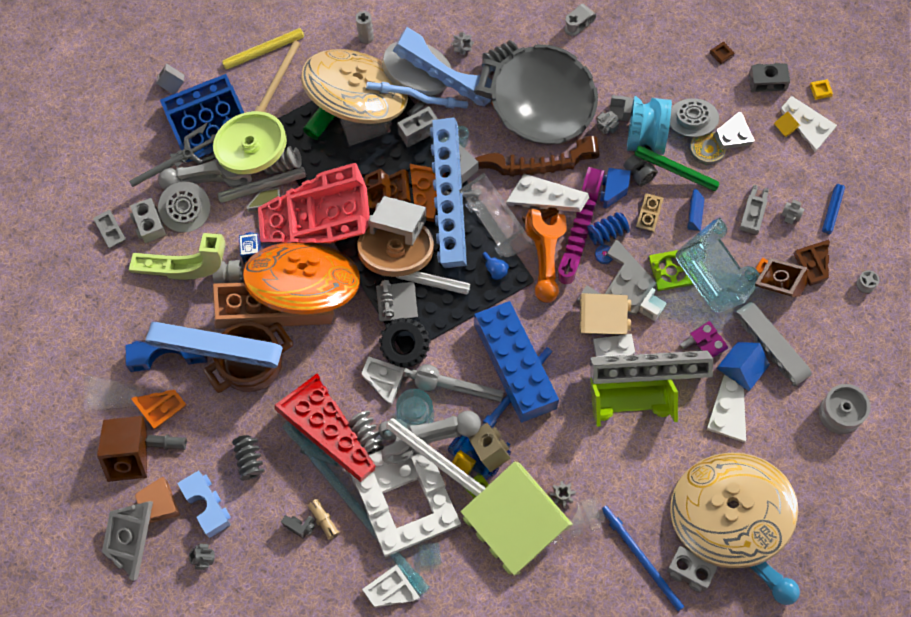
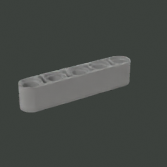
(773, 343)

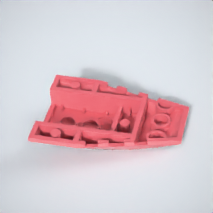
(319, 210)

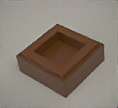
(722, 52)

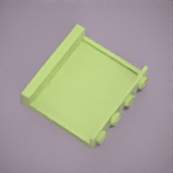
(515, 518)

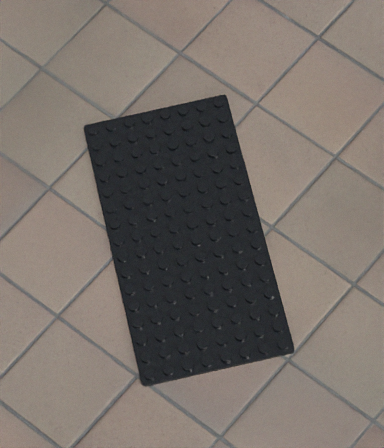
(436, 307)

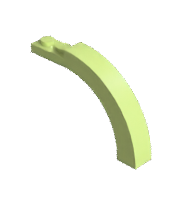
(183, 267)

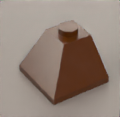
(783, 278)

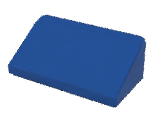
(695, 211)

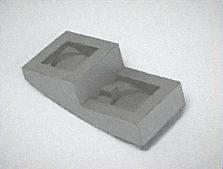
(109, 229)

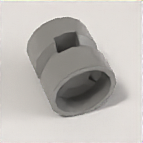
(229, 272)

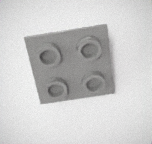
(396, 301)

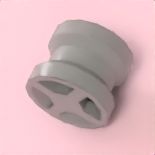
(870, 278)

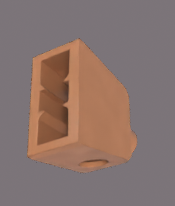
(162, 498)

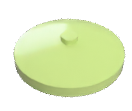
(250, 142)

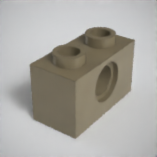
(489, 447)

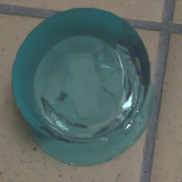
(415, 407)

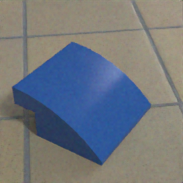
(206, 102)

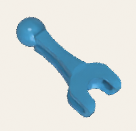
(783, 589)

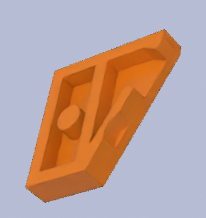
(159, 406)

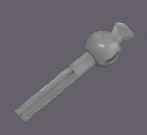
(428, 377)

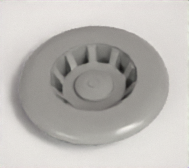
(688, 117)
(184, 206)

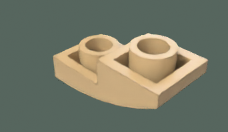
(649, 212)

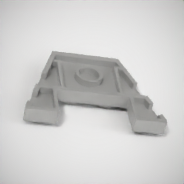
(630, 280)

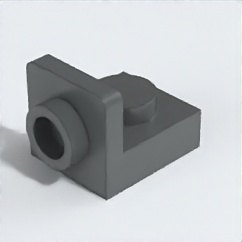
(294, 525)

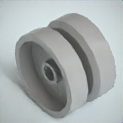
(844, 409)

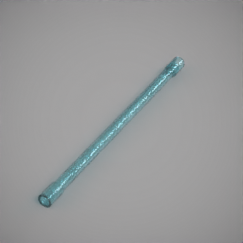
(413, 577)

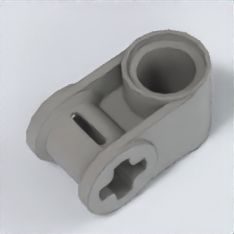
(578, 20)

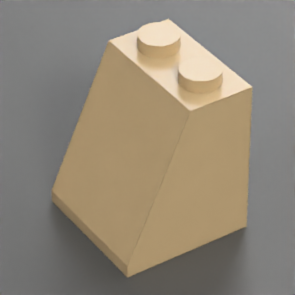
(604, 314)

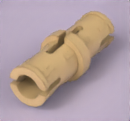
(323, 519)

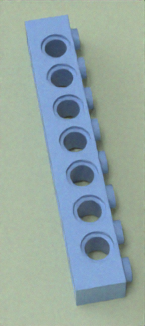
(457, 256)

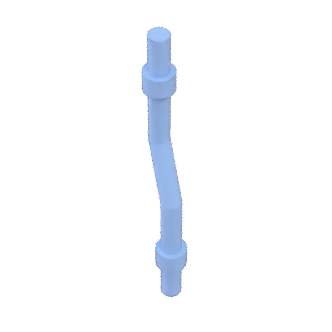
(385, 87)

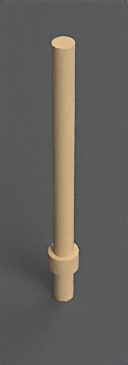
(265, 101)

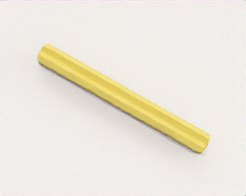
(263, 48)

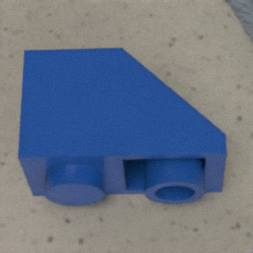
(616, 186)

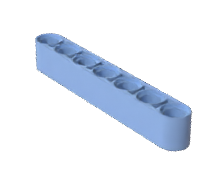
(214, 344)

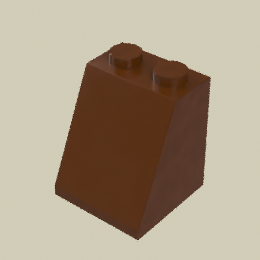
(123, 448)

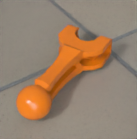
(545, 240)

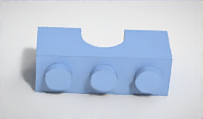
(214, 517)

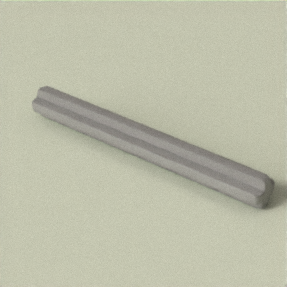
(262, 184)

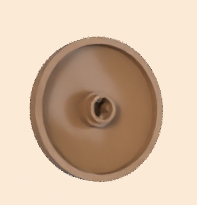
(390, 256)

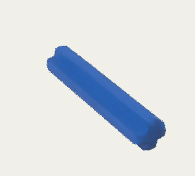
(833, 209)

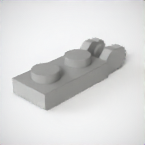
(754, 211)

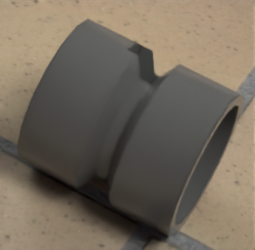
(640, 169)

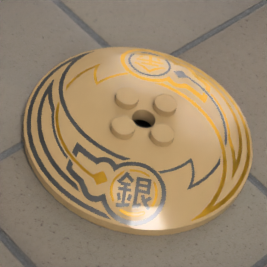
(338, 85)
(740, 534)

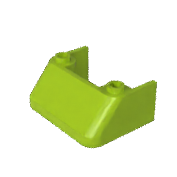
(654, 395)

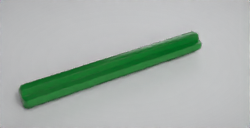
(676, 168)

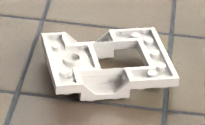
(391, 476)

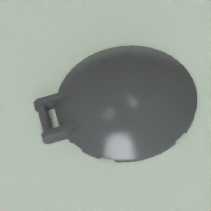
(541, 93)

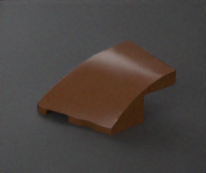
(392, 186)

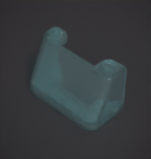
(715, 269)

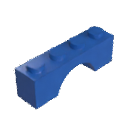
(142, 355)

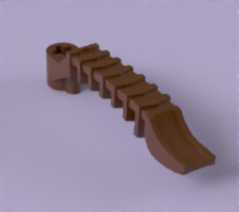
(586, 149)

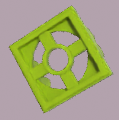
(661, 284)

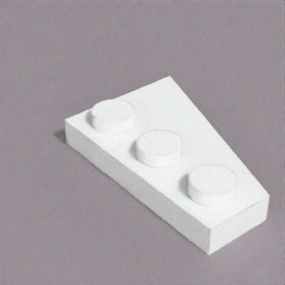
(813, 127)

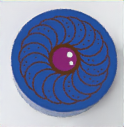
(601, 254)

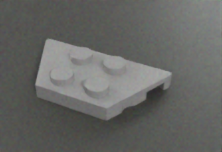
(127, 537)

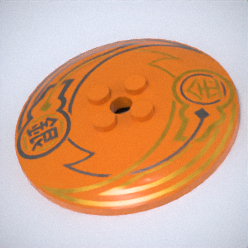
(278, 282)

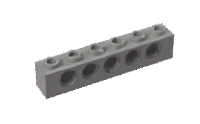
(651, 367)

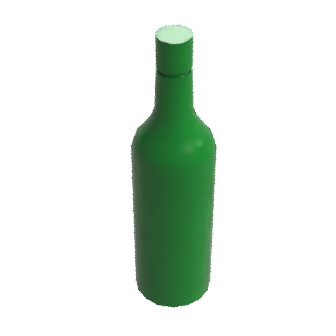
(318, 123)

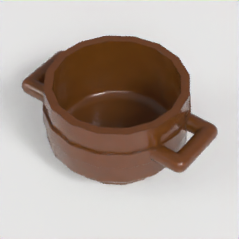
(247, 376)

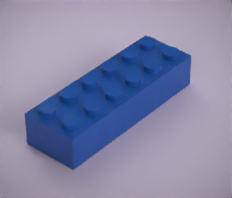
(515, 362)

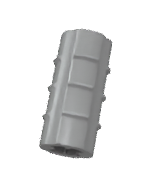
(364, 27)

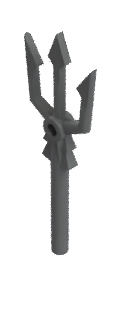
(179, 157)

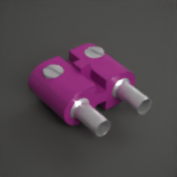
(706, 339)

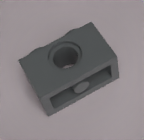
(777, 80)

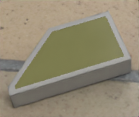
(263, 197)

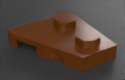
(816, 260)

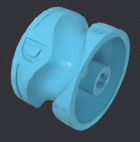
(649, 124)

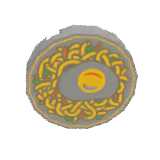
(706, 149)

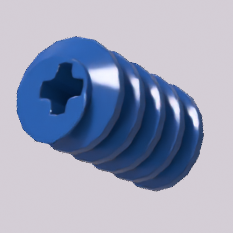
(607, 227)

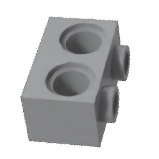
(416, 126)
(149, 220)
(693, 565)

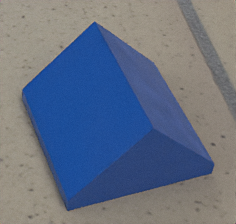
(745, 364)

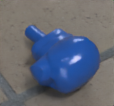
(497, 267)

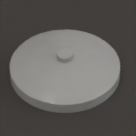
(405, 74)

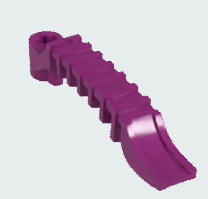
(579, 232)

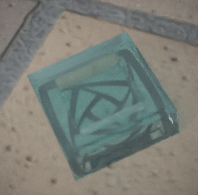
(429, 554)

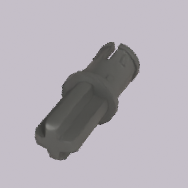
(166, 442)

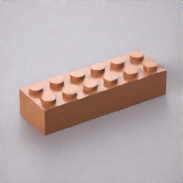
(235, 305)

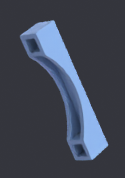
(414, 49)

